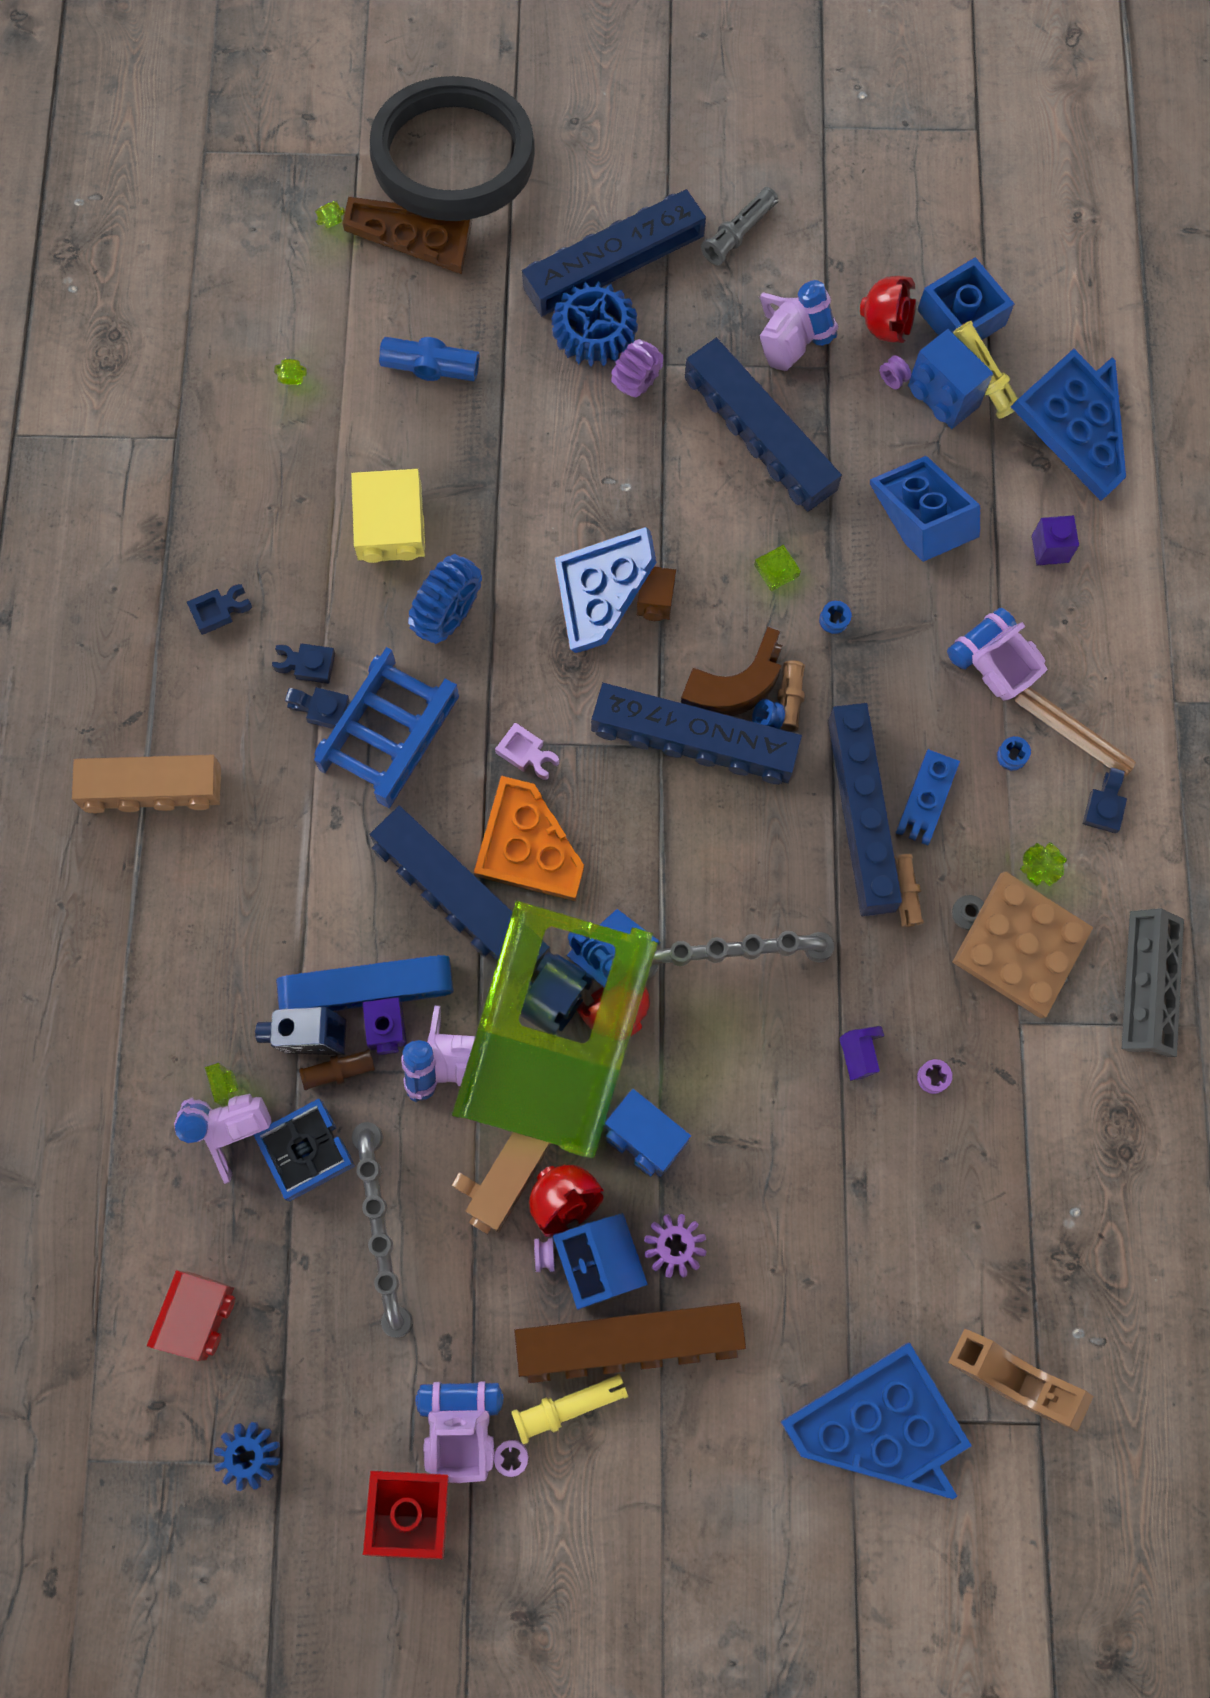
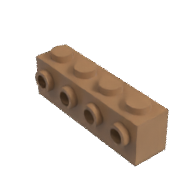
(146, 782)

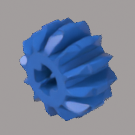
(242, 1470)

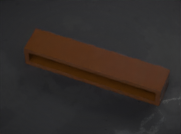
(630, 1339)

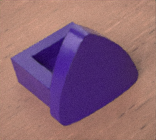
(860, 1051)

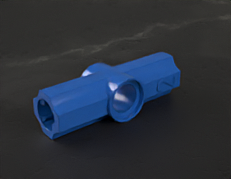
(429, 358)

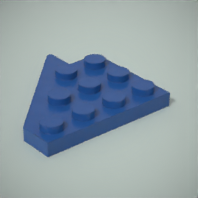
(1079, 420)
(883, 1425)

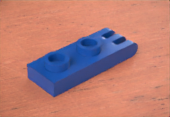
(928, 795)

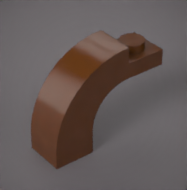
(738, 692)

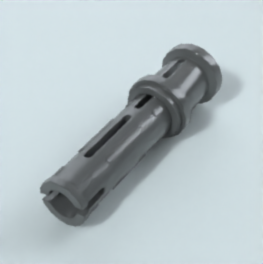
(731, 233)

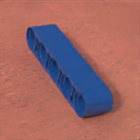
(351, 986)

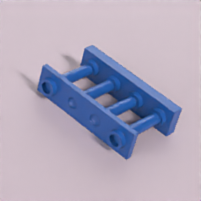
(404, 755)

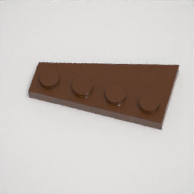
(397, 228)

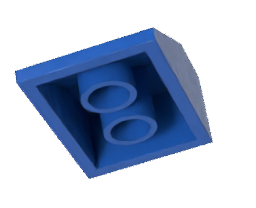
(927, 508)

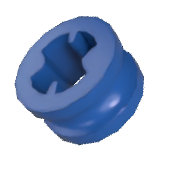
(838, 627)
(769, 713)
(1003, 753)

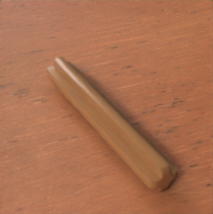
(1074, 731)

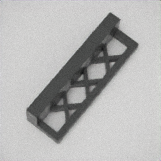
(1149, 981)

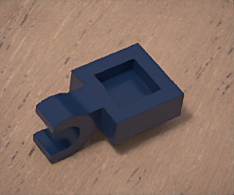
(322, 708)
(1104, 807)

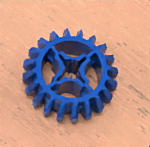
(601, 334)
(445, 598)

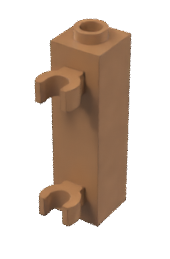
(503, 1183)

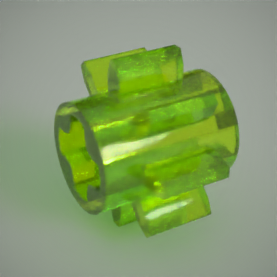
(1043, 864)

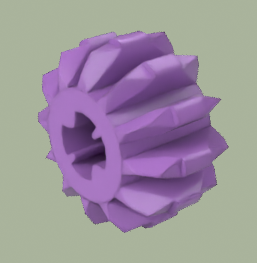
(637, 368)
(685, 1239)

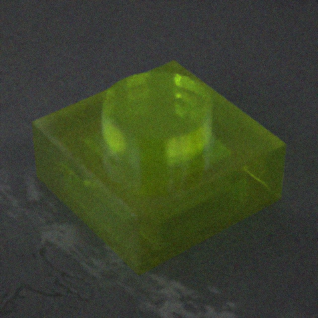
(777, 567)
(221, 1083)

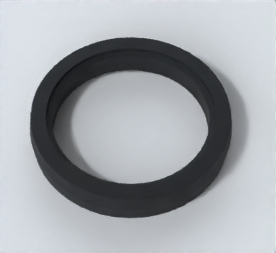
(443, 93)

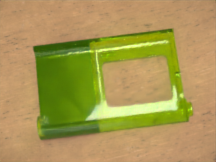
(538, 1079)

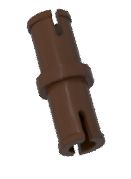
(337, 1069)

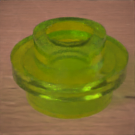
(329, 214)
(290, 372)

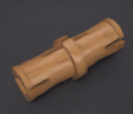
(791, 694)
(910, 907)

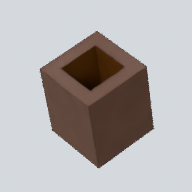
(657, 594)

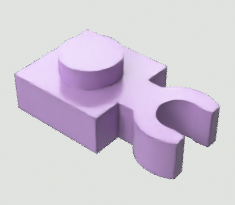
(523, 748)

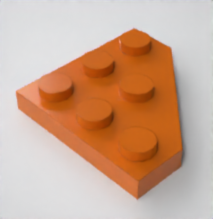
(527, 844)

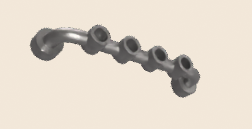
(817, 948)
(395, 1320)

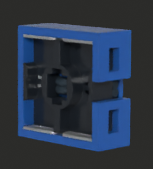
(303, 1150)

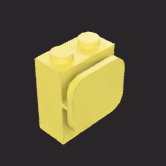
(388, 515)

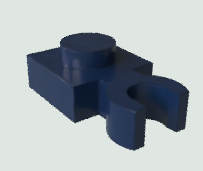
(214, 610)
(310, 663)

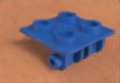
(595, 955)

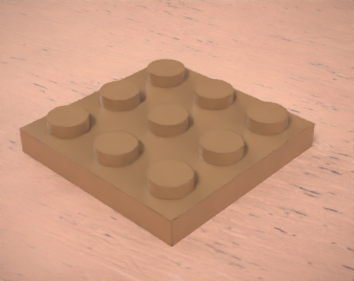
(1023, 945)

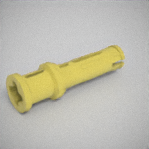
(999, 387)
(552, 1413)

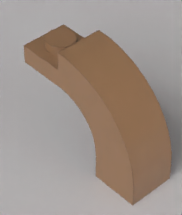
(1020, 1381)

